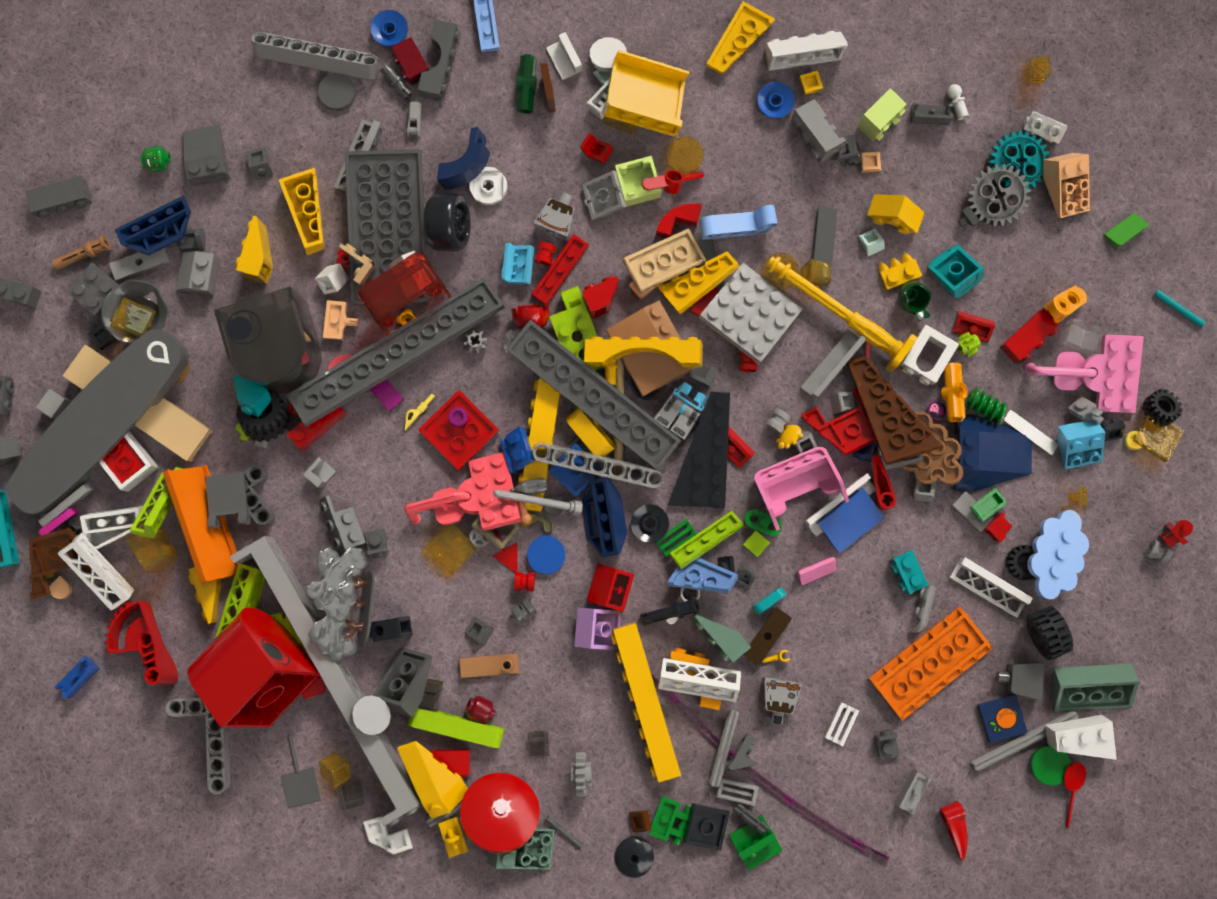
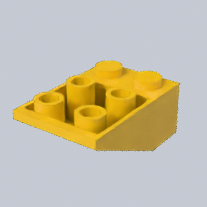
(255, 257)

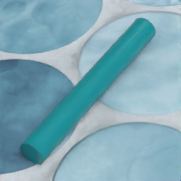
(1179, 308)

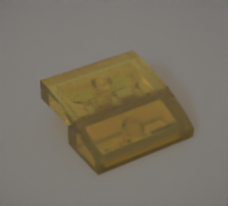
(449, 549)

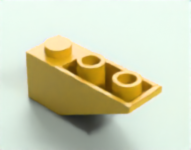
(206, 594)

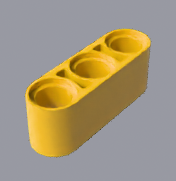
(590, 433)

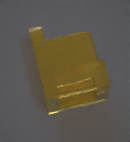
(816, 273)
(335, 769)

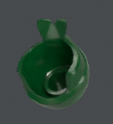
(914, 299)

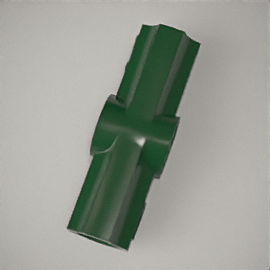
(526, 84)

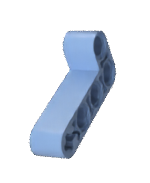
(738, 223)

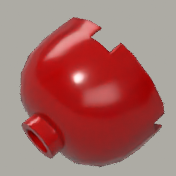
(530, 312)

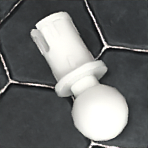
(954, 92)

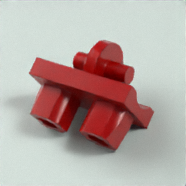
(1176, 533)

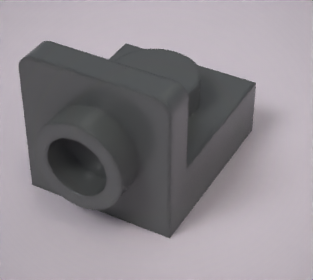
(853, 152)
(259, 163)
(376, 543)
(887, 744)

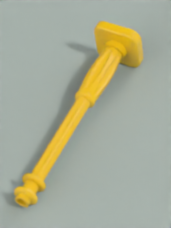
(862, 326)

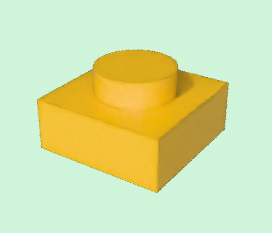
(811, 83)

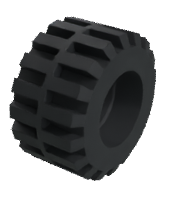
(269, 426)
(1050, 633)

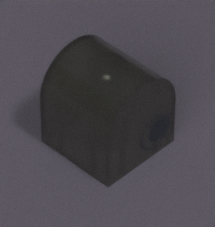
(271, 340)

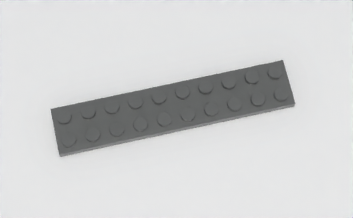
(593, 395)

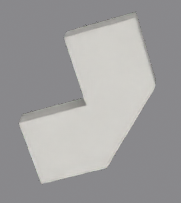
(393, 842)

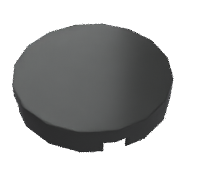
(336, 91)

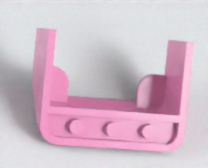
(797, 477)

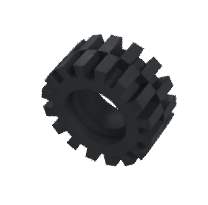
(1154, 411)
(1012, 562)

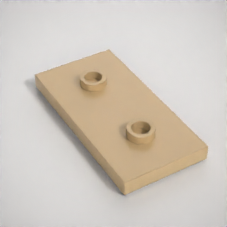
(664, 260)

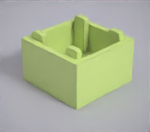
(882, 115)
(631, 177)

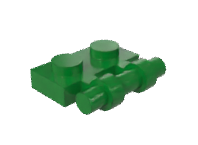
(664, 818)

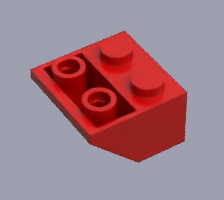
(601, 296)
(610, 587)

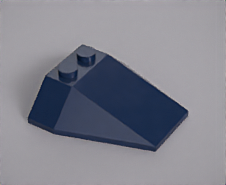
(991, 453)

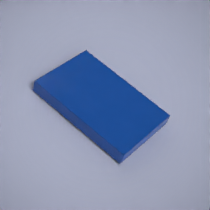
(850, 520)

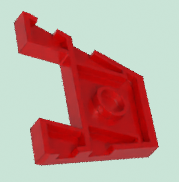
(846, 432)

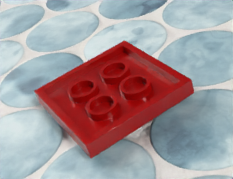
(462, 442)

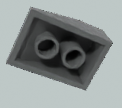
(205, 155)
(405, 682)

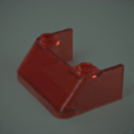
(399, 288)

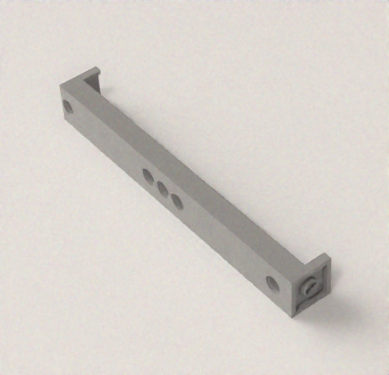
(335, 675)

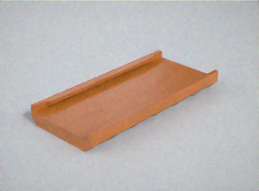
(207, 546)
(930, 663)

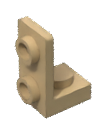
(363, 272)

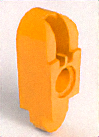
(1066, 303)

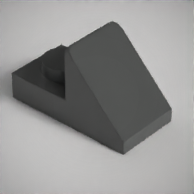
(739, 759)

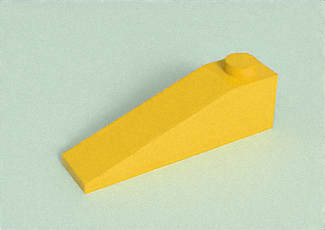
(434, 783)

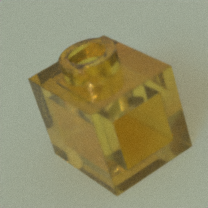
(1037, 69)

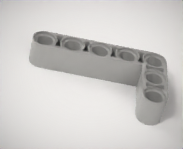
(212, 734)

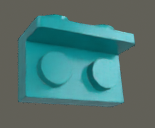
(908, 572)

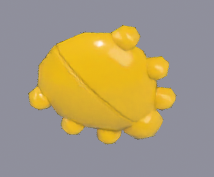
(789, 436)

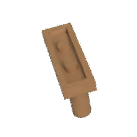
(489, 665)

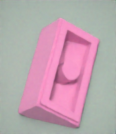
(817, 570)

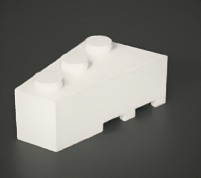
(108, 526)
(1083, 736)

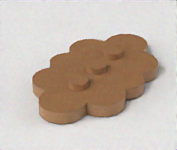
(939, 463)

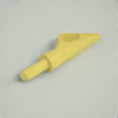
(416, 412)

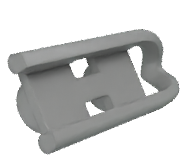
(923, 612)

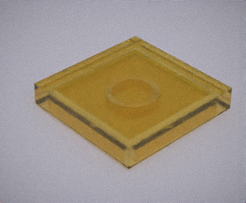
(1158, 439)

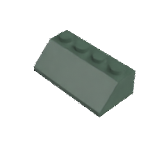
(1093, 687)

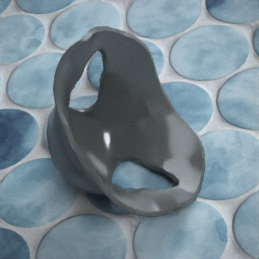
(134, 291)

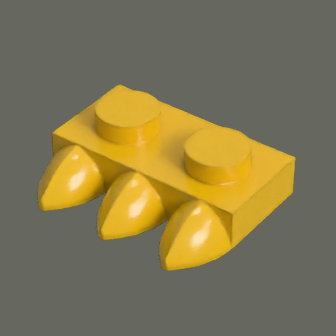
(899, 273)

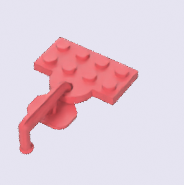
(450, 504)

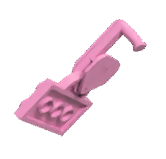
(1113, 376)

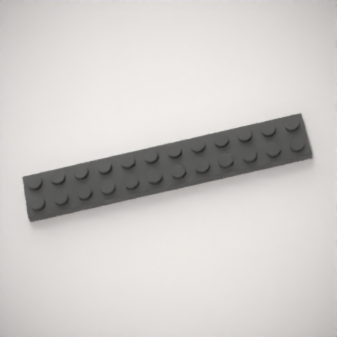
(395, 352)

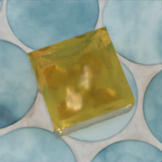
(153, 553)

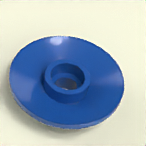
(386, 20)
(779, 92)

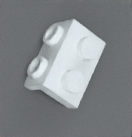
(1045, 127)

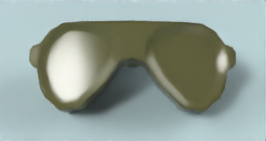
(547, 525)

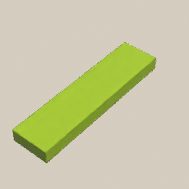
(706, 539)

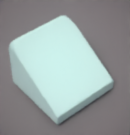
(872, 242)

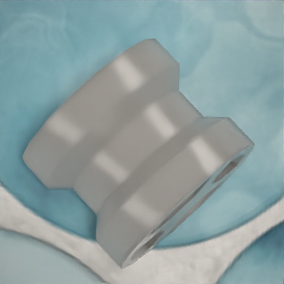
(474, 536)

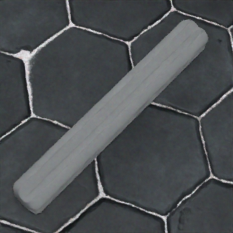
(723, 748)

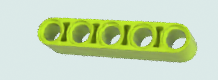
(457, 727)

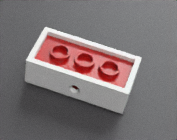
(128, 463)

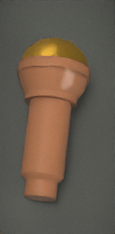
(526, 518)

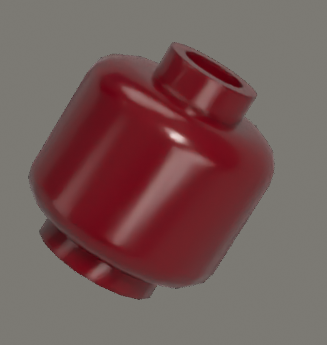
(480, 709)

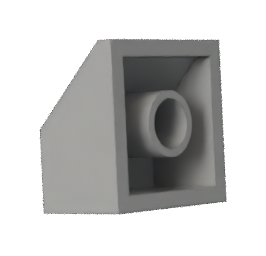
(198, 272)

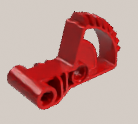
(155, 657)

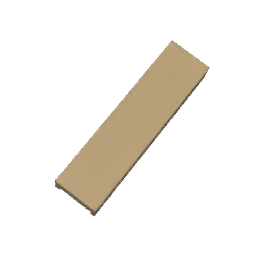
(162, 421)

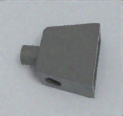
(1023, 679)

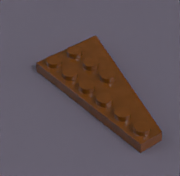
(892, 420)

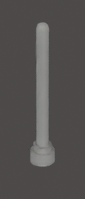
(573, 507)

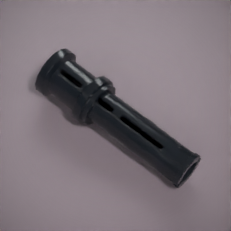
(677, 610)

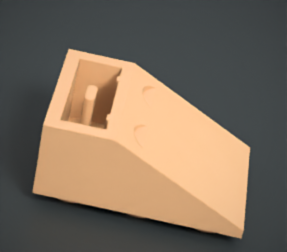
(1068, 183)

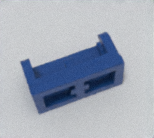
(77, 677)

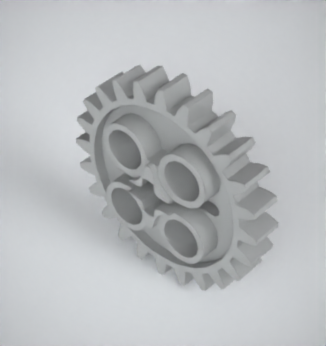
(1015, 187)

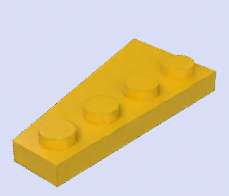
(741, 33)
(689, 288)

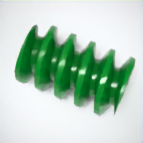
(986, 405)

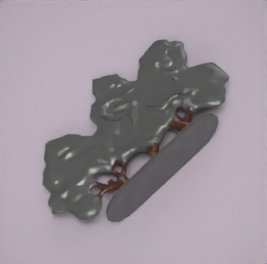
(337, 597)

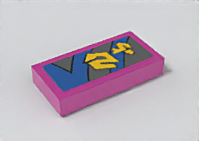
(59, 521)

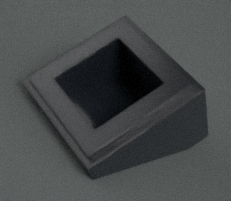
(727, 563)

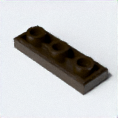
(774, 626)

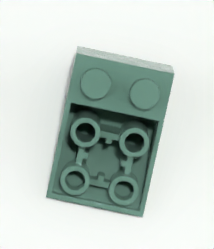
(729, 641)
(532, 855)

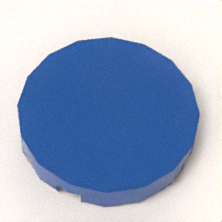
(546, 554)

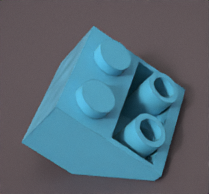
(1081, 443)

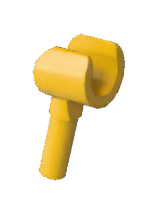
(778, 656)

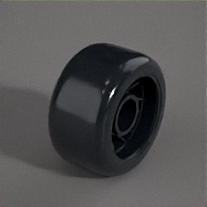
(447, 222)

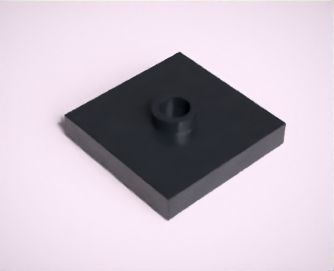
(706, 826)

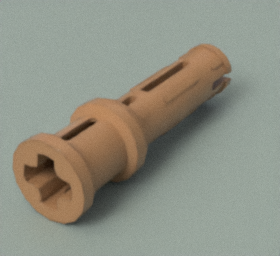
(89, 249)

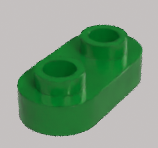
(762, 523)

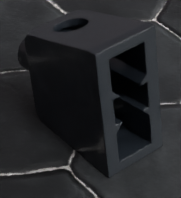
(390, 628)

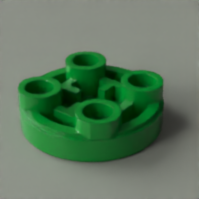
(1049, 765)

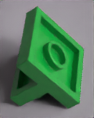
(753, 846)

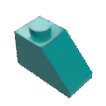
(251, 396)

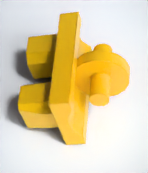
(453, 837)

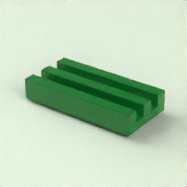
(689, 528)

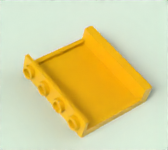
(645, 93)

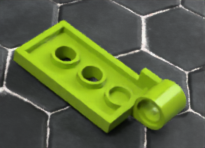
(573, 319)

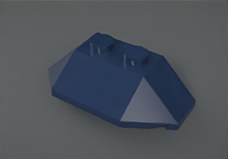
(156, 228)
(604, 517)

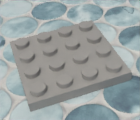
(750, 313)

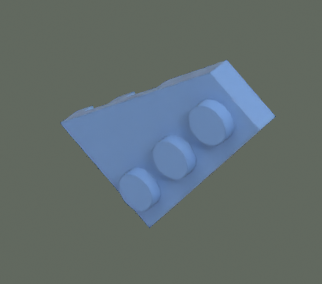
(703, 576)

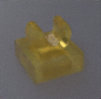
(1081, 497)

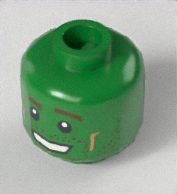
(155, 159)

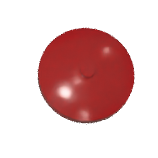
(499, 813)

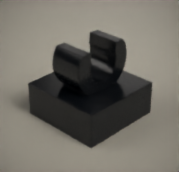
(1113, 430)

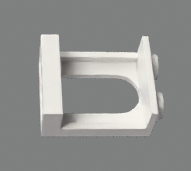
(909, 364)

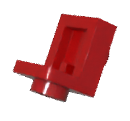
(596, 149)

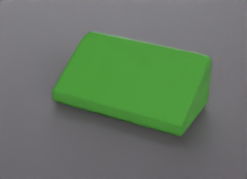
(1125, 230)

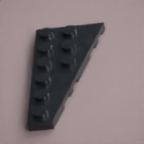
(705, 465)

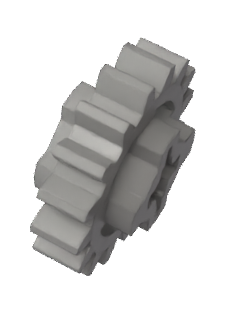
(581, 774)

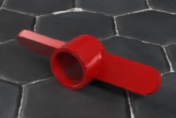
(670, 182)

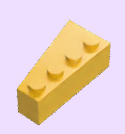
(304, 204)

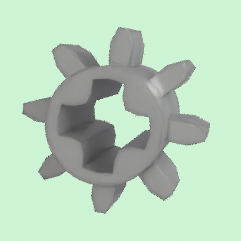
(475, 336)

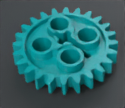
(1034, 161)

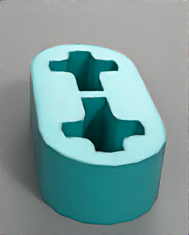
(769, 600)

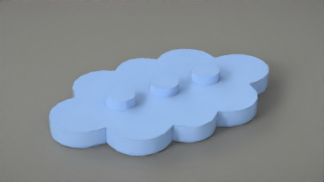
(1058, 554)

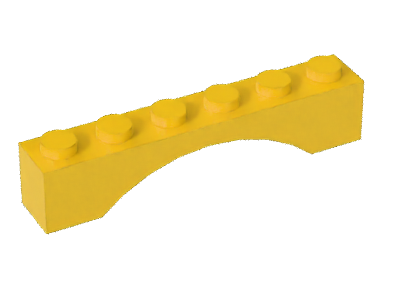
(605, 351)

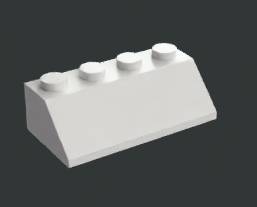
(805, 50)

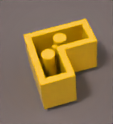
(896, 211)

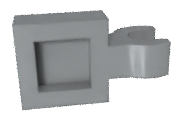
(1084, 409)

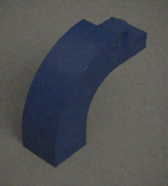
(467, 167)

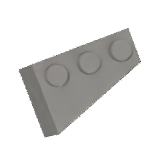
(817, 131)

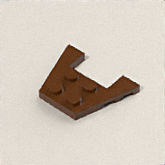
(45, 559)

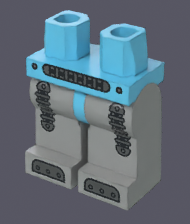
(684, 406)

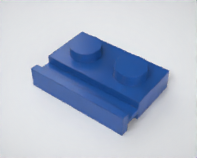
(517, 450)

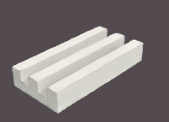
(846, 732)

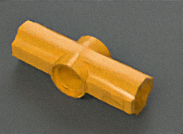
(954, 392)

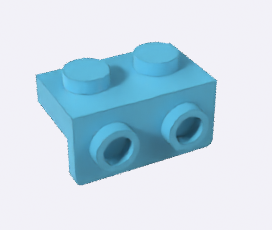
(517, 264)

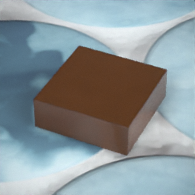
(640, 821)

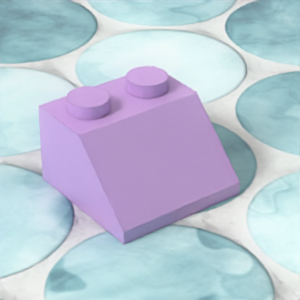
(595, 628)

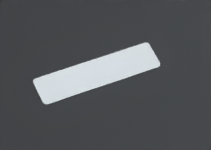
(1031, 432)

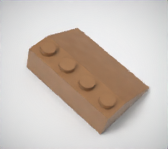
(649, 369)

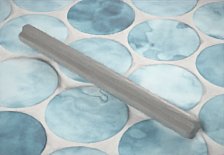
(1019, 743)

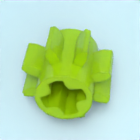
(968, 344)

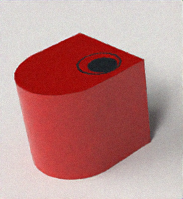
(251, 671)

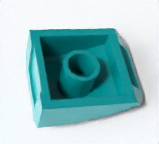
(956, 271)

